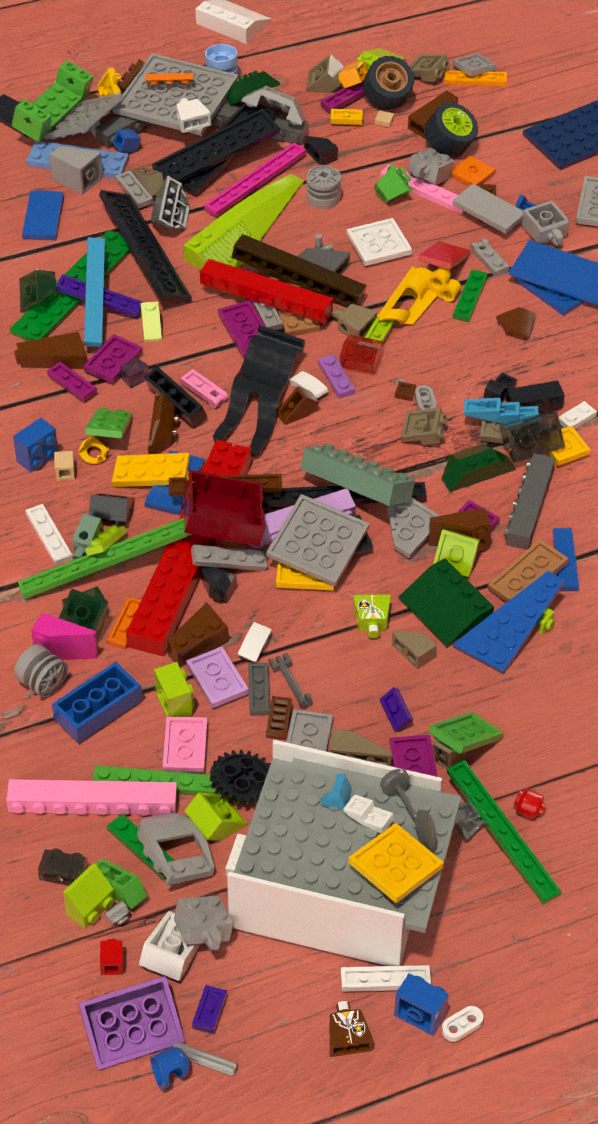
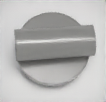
(117, 913)

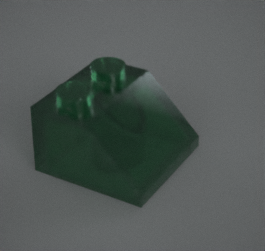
(35, 288)
(85, 611)

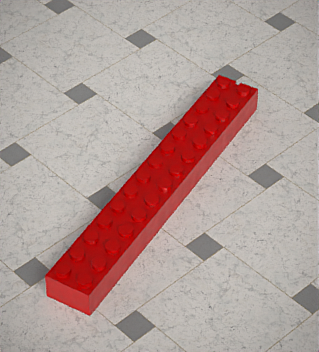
(175, 573)

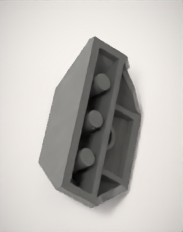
(171, 206)

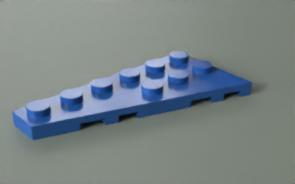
(507, 629)

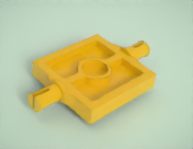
(109, 83)

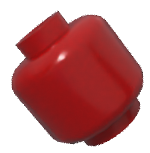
(529, 803)

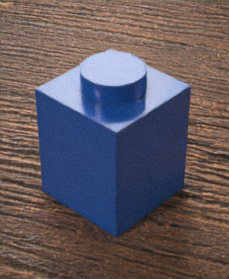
(126, 140)

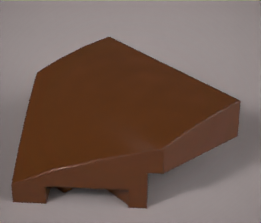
(517, 322)

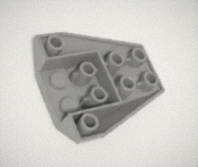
(276, 98)

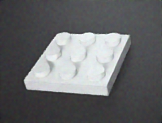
(379, 241)

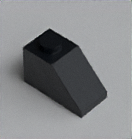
(321, 149)
(218, 583)

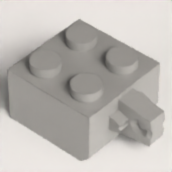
(431, 166)
(545, 223)
(203, 921)

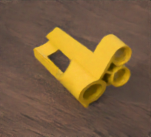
(424, 287)

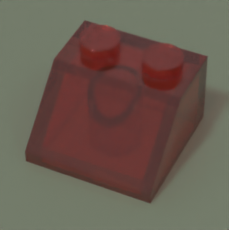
(360, 353)

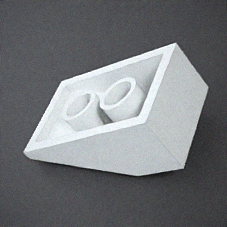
(167, 951)

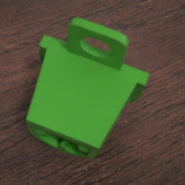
(392, 184)

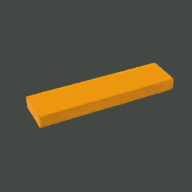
(483, 79)

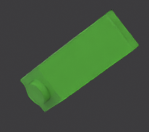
(125, 884)

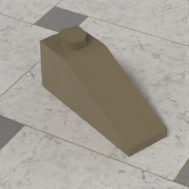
(149, 178)
(355, 746)

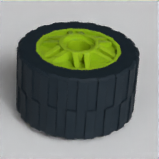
(451, 129)

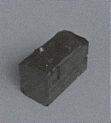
(61, 866)

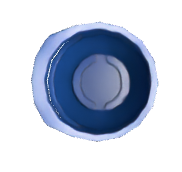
(169, 1061)

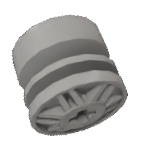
(323, 187)
(40, 670)

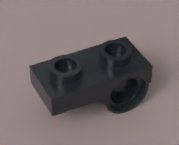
(499, 387)

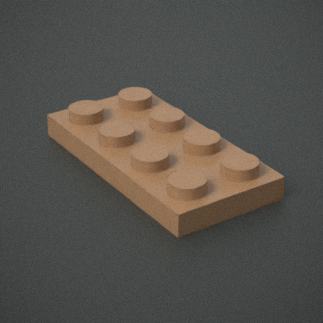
(527, 569)

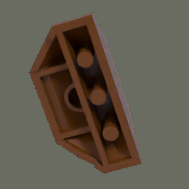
(162, 425)

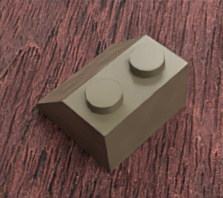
(324, 76)

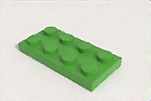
(465, 732)

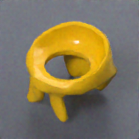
(92, 442)

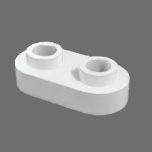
(461, 1024)

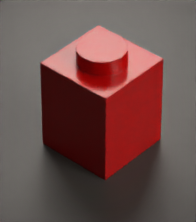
(111, 957)

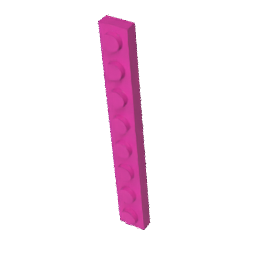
(255, 179)

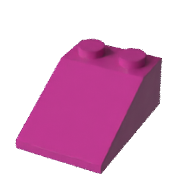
(65, 638)

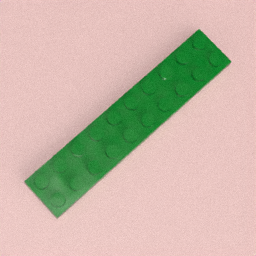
(48, 315)

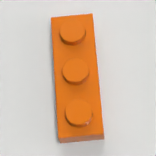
(169, 78)

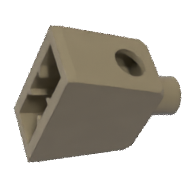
(355, 320)

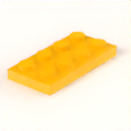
(149, 469)

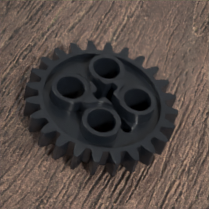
(239, 777)

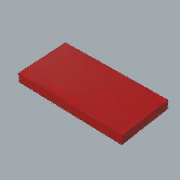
(444, 255)

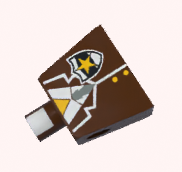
(348, 1031)

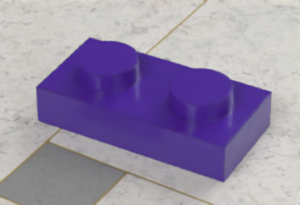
(396, 709)
(209, 1009)

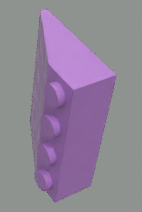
(131, 1022)

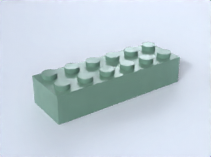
(357, 474)

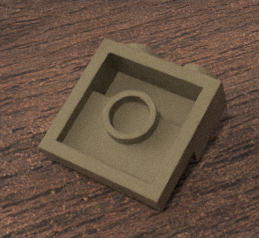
(430, 66)
(424, 426)

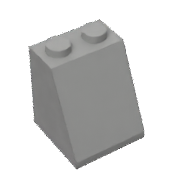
(76, 168)

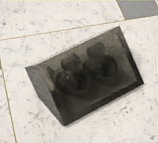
(531, 435)

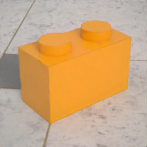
(353, 73)

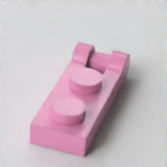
(204, 388)

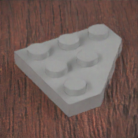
(409, 525)

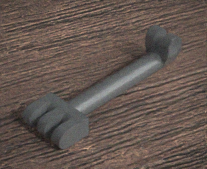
(304, 701)

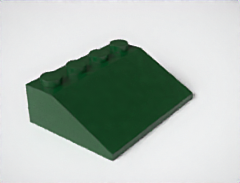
(446, 602)

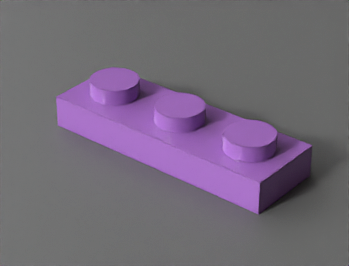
(336, 376)

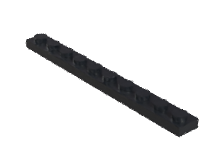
(289, 496)

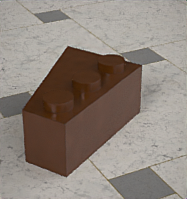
(197, 636)

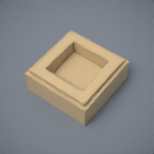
(384, 118)

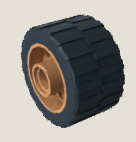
(388, 82)

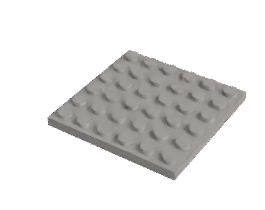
(159, 102)

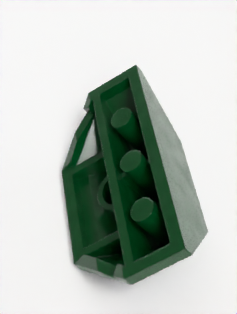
(249, 84)
(474, 466)

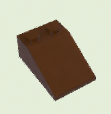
(469, 523)

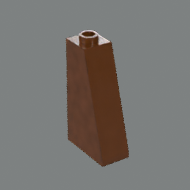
(418, 119)
(52, 350)

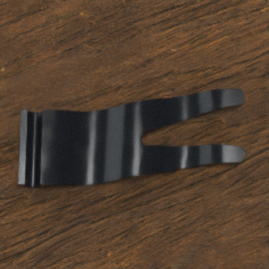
(265, 374)

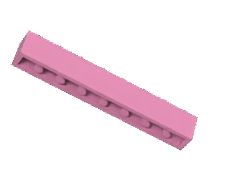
(91, 797)

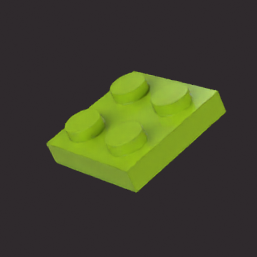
(458, 550)

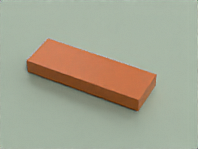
(118, 634)

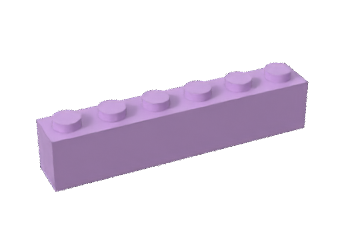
(339, 500)

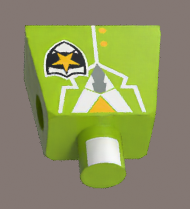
(371, 613)

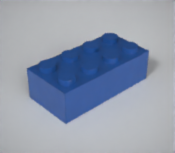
(97, 702)

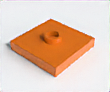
(472, 171)

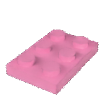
(185, 744)

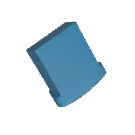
(339, 795)

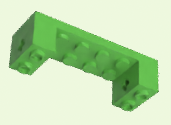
(54, 104)

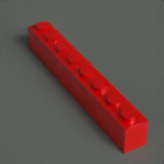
(266, 291)

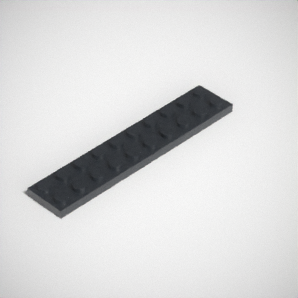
(145, 247)

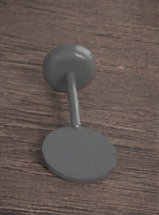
(395, 783)

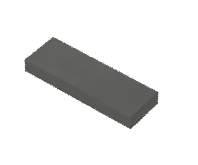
(258, 689)

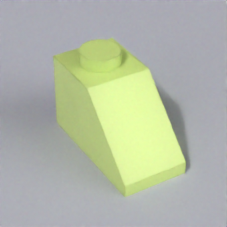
(151, 321)

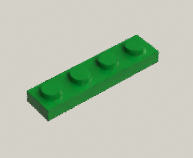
(470, 295)
(126, 832)

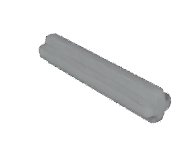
(208, 1059)

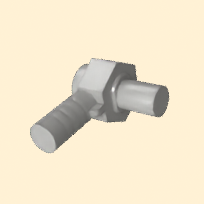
(319, 245)

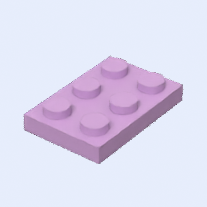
(217, 677)

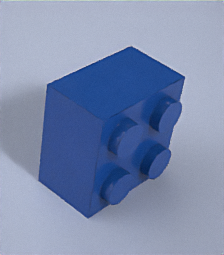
(35, 444)
(421, 1004)

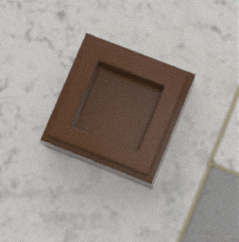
(405, 391)

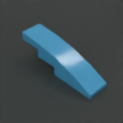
(493, 410)

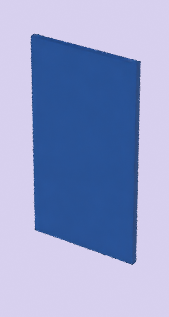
(557, 271)

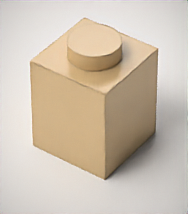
(64, 465)

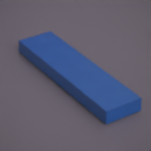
(564, 544)

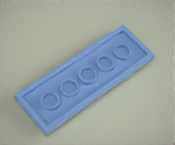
(112, 162)

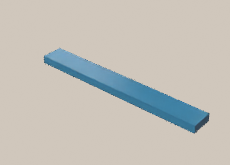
(94, 292)

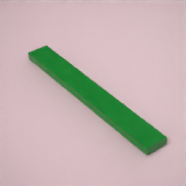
(504, 832)

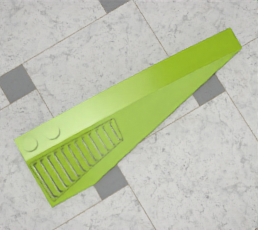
(249, 217)

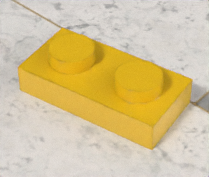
(346, 116)

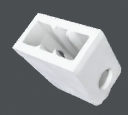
(192, 115)

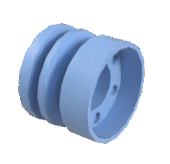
(222, 58)

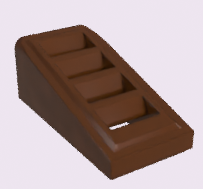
(279, 705)

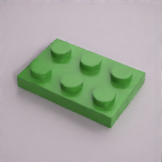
(108, 423)

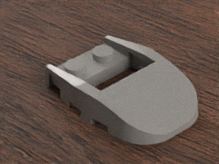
(170, 827)

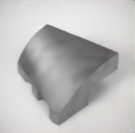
(467, 821)

